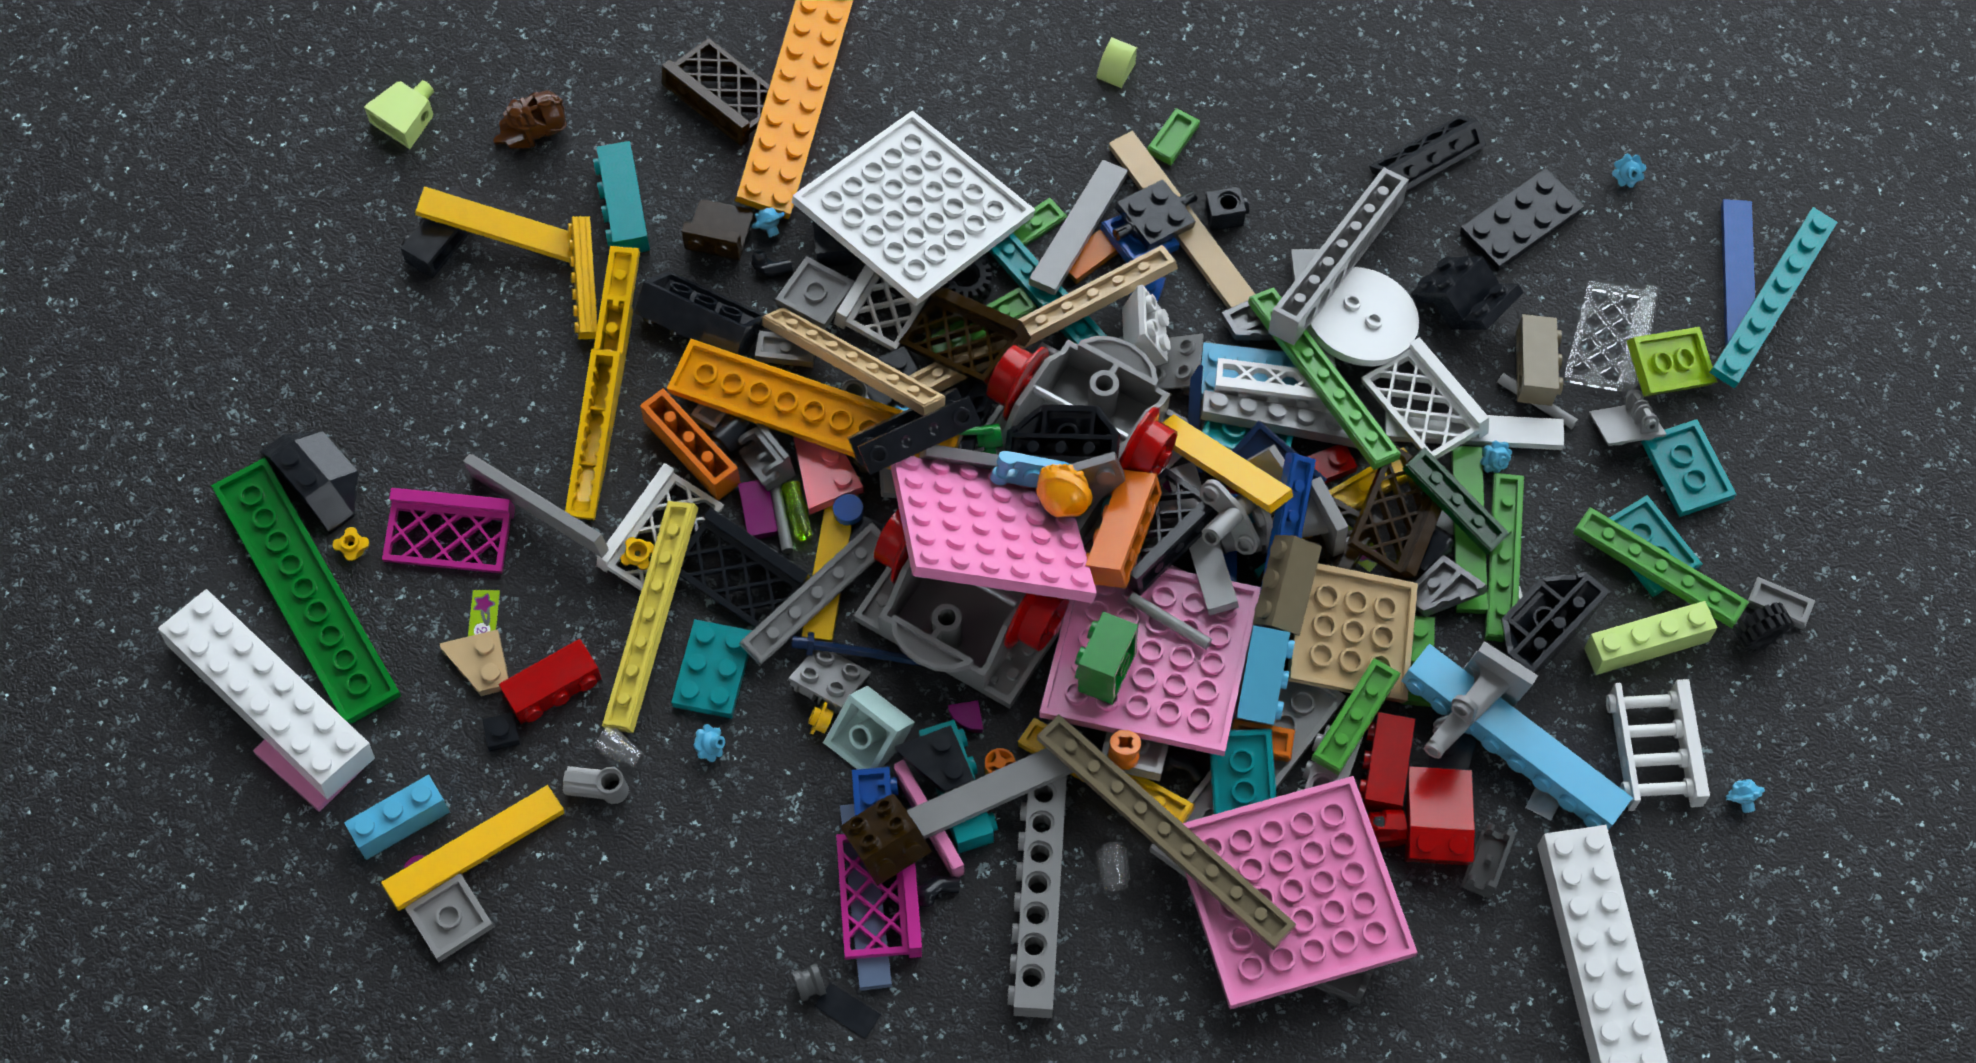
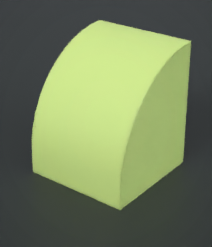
(1117, 62)

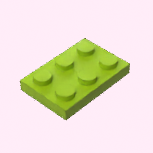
(1671, 361)

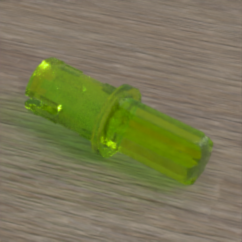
(797, 510)

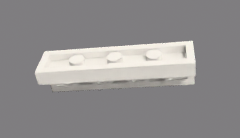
(1271, 390)

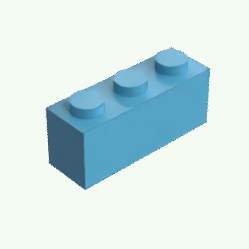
(1265, 676)
(397, 817)

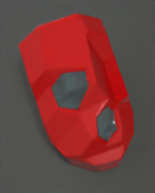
(1389, 827)

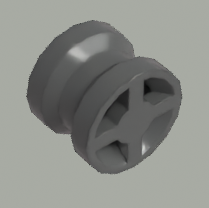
(809, 982)

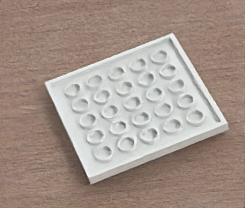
(913, 207)

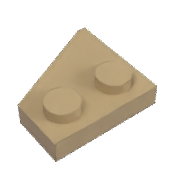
(479, 660)

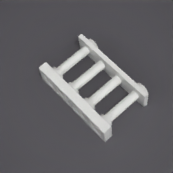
(1683, 727)

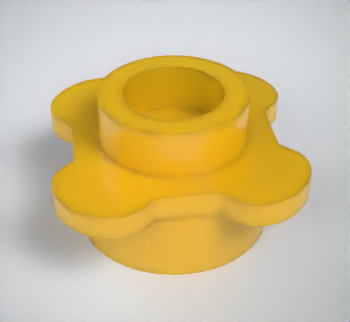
(633, 545)
(354, 551)
(820, 718)

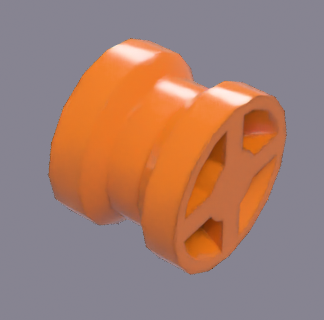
(1128, 755)
(998, 759)

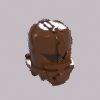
(531, 119)

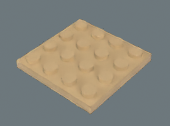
(1349, 624)

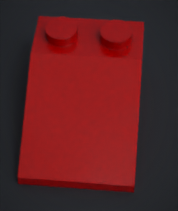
(1439, 816)

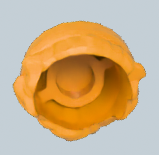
(1063, 490)

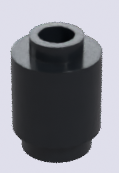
(727, 434)

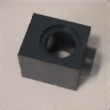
(1221, 218)

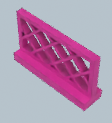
(450, 505)
(908, 910)

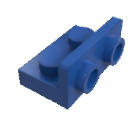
(871, 786)

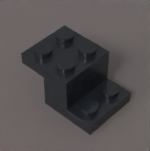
(1466, 292)

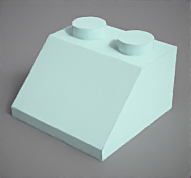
(868, 730)

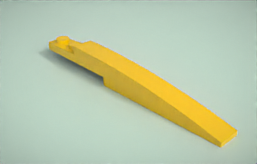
(603, 383)

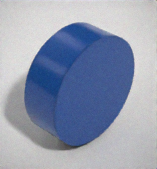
(848, 509)

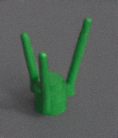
(987, 437)

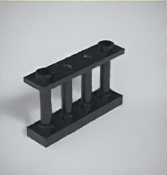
(912, 432)

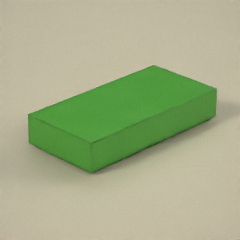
(1173, 136)

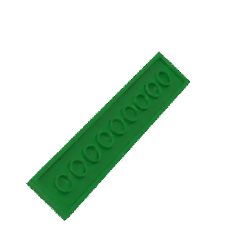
(306, 591)

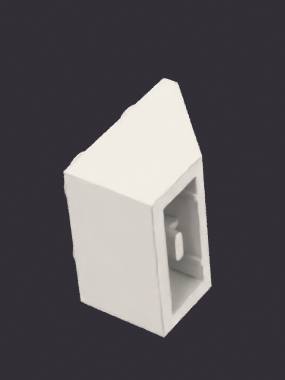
(1146, 325)

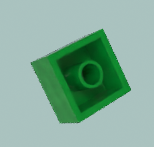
(1106, 657)

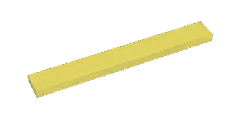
(650, 616)

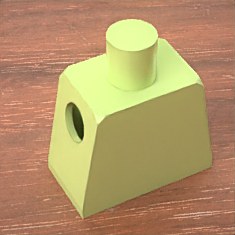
(402, 111)

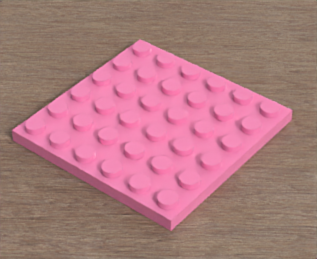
(986, 533)
(1173, 686)
(1321, 869)

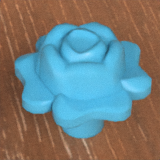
(1629, 170)
(768, 220)
(1496, 456)
(709, 743)
(1745, 793)

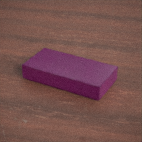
(758, 510)

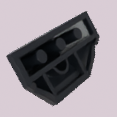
(1064, 433)
(316, 475)
(1550, 617)

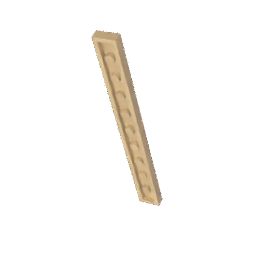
(1065, 310)

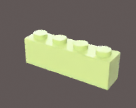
(1650, 637)

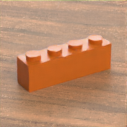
(690, 444)
(1123, 529)

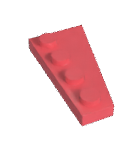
(825, 475)

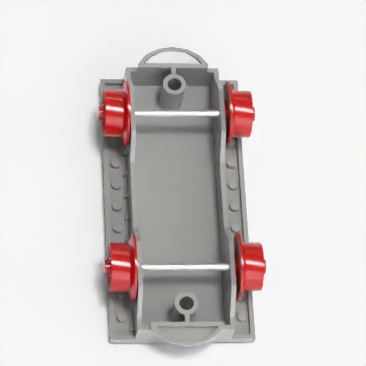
(1001, 635)

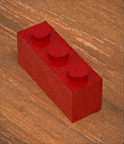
(550, 682)
(1386, 762)

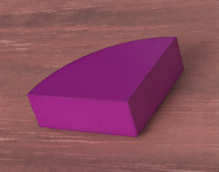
(967, 716)

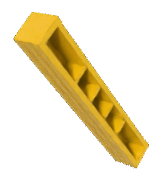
(583, 277)

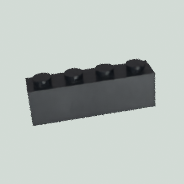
(698, 313)

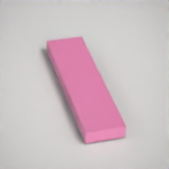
(941, 840)

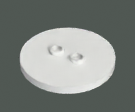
(1366, 320)

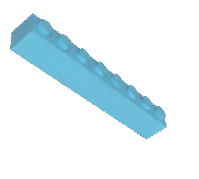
(1521, 743)

